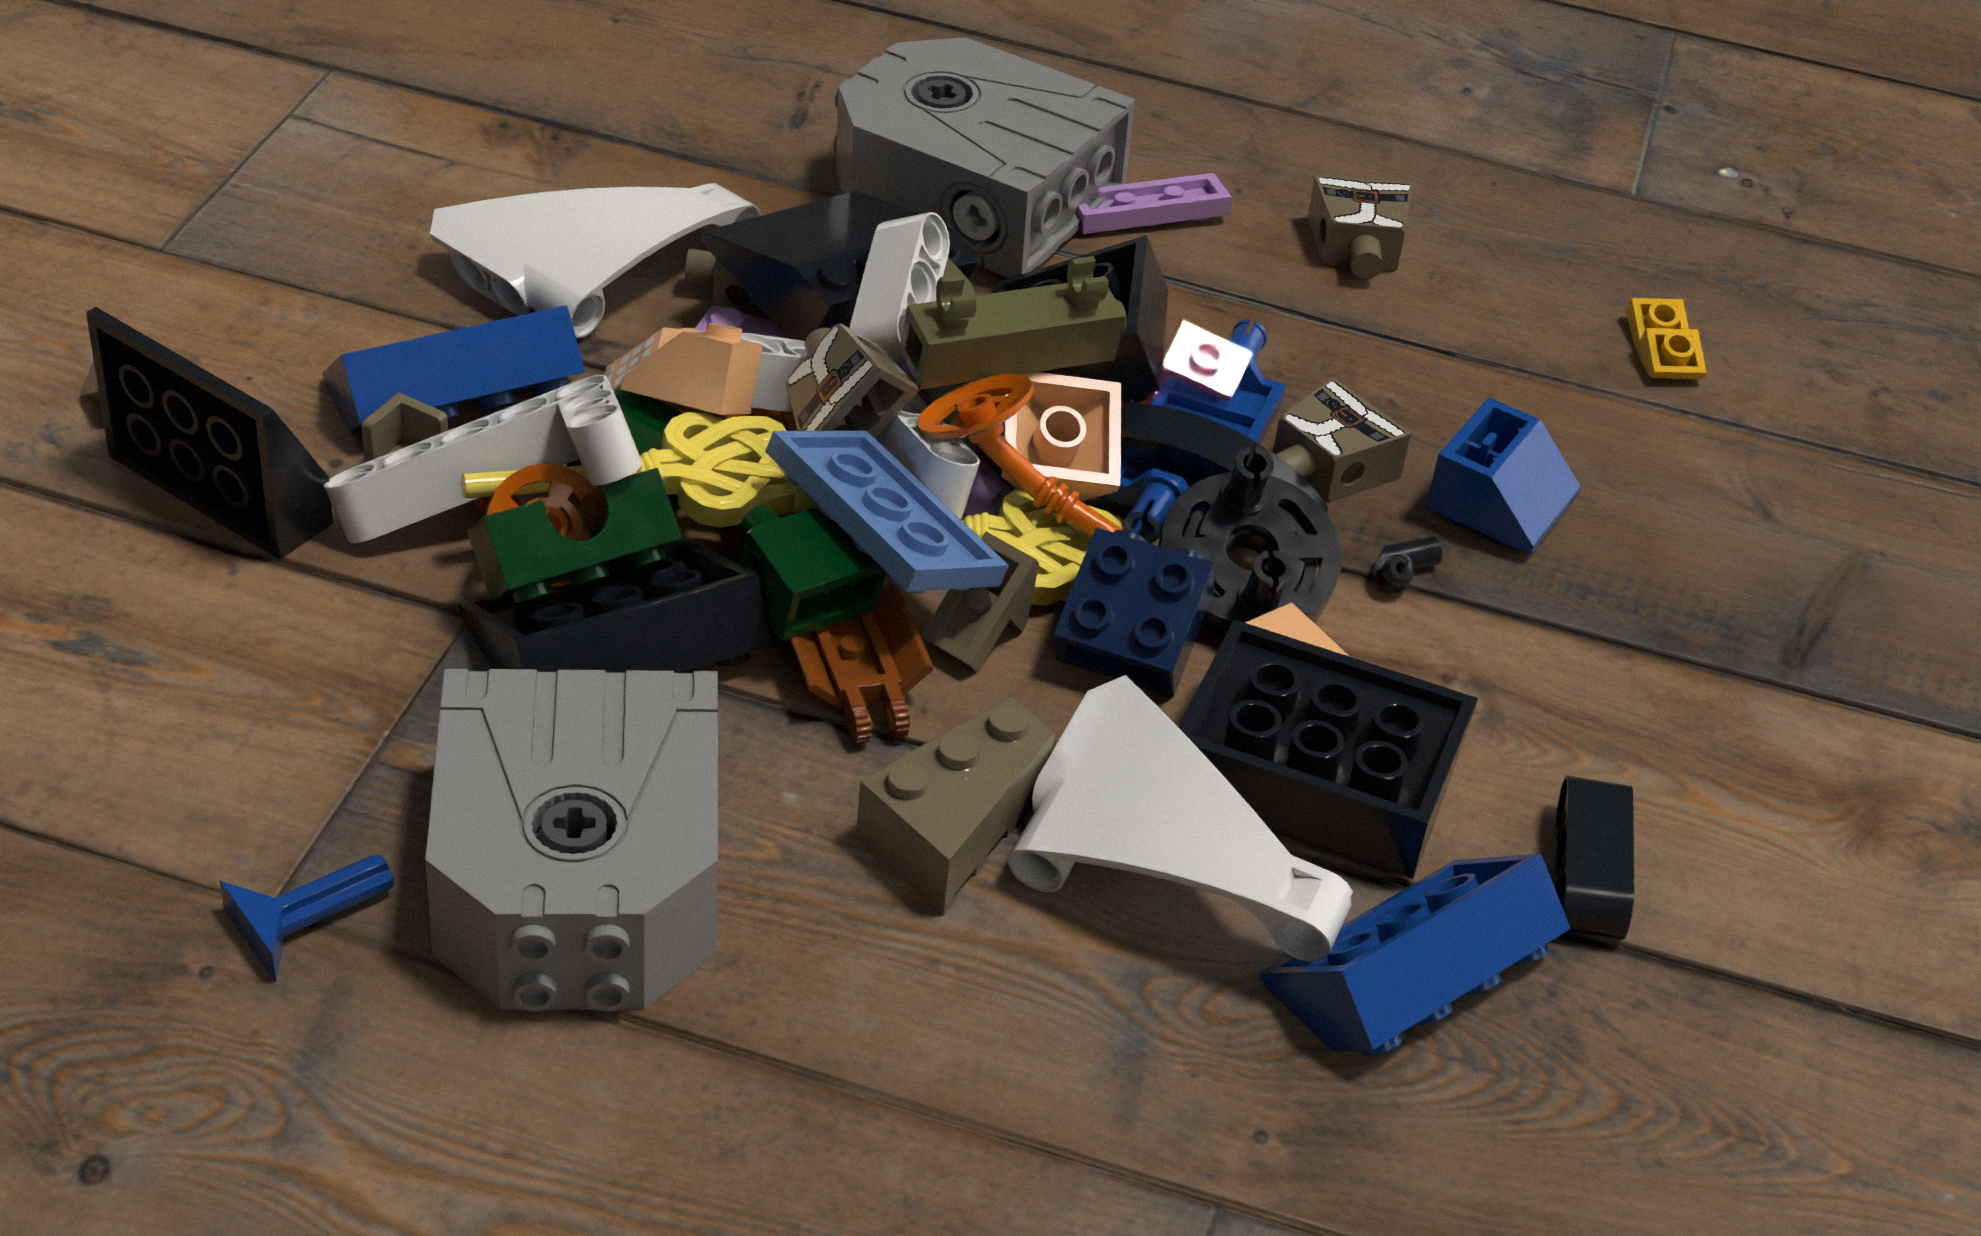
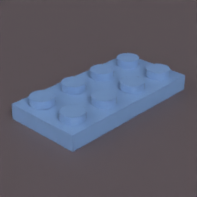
(886, 510)

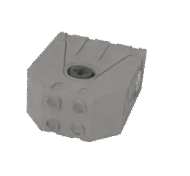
(982, 144)
(574, 834)

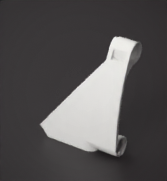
(574, 242)
(1147, 801)

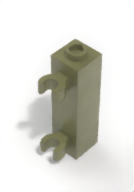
(1012, 330)

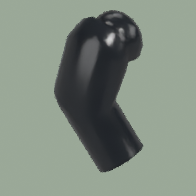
(1399, 560)

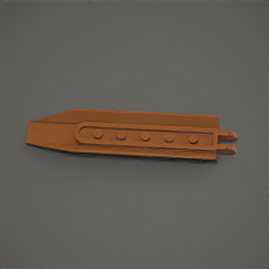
(862, 657)

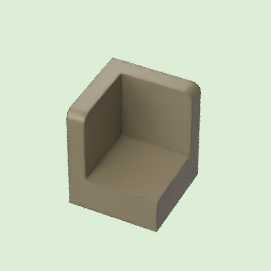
(399, 425)

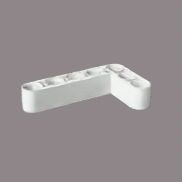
(940, 464)
(425, 478)

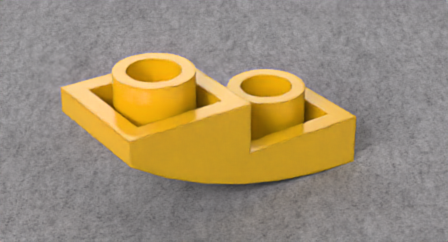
(1664, 339)

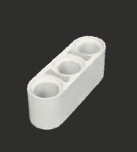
(899, 272)

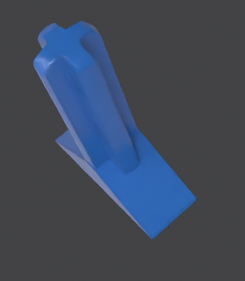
(267, 919)

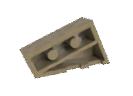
(954, 799)

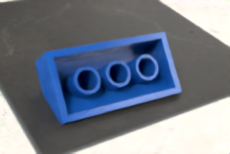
(460, 366)
(1423, 952)

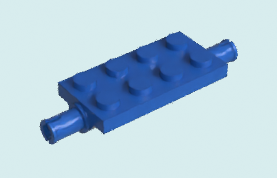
(1248, 412)

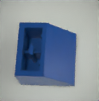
(1503, 477)

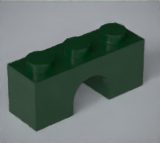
(526, 554)

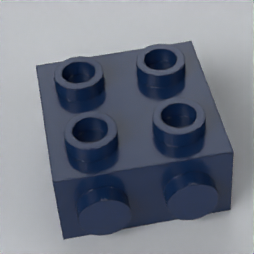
(1135, 610)

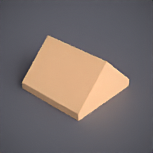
(1070, 432)

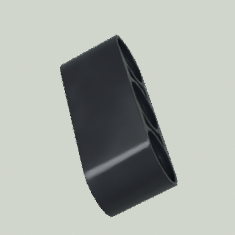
(1595, 856)

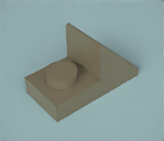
(973, 619)

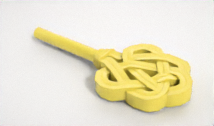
(705, 460)
(1054, 544)

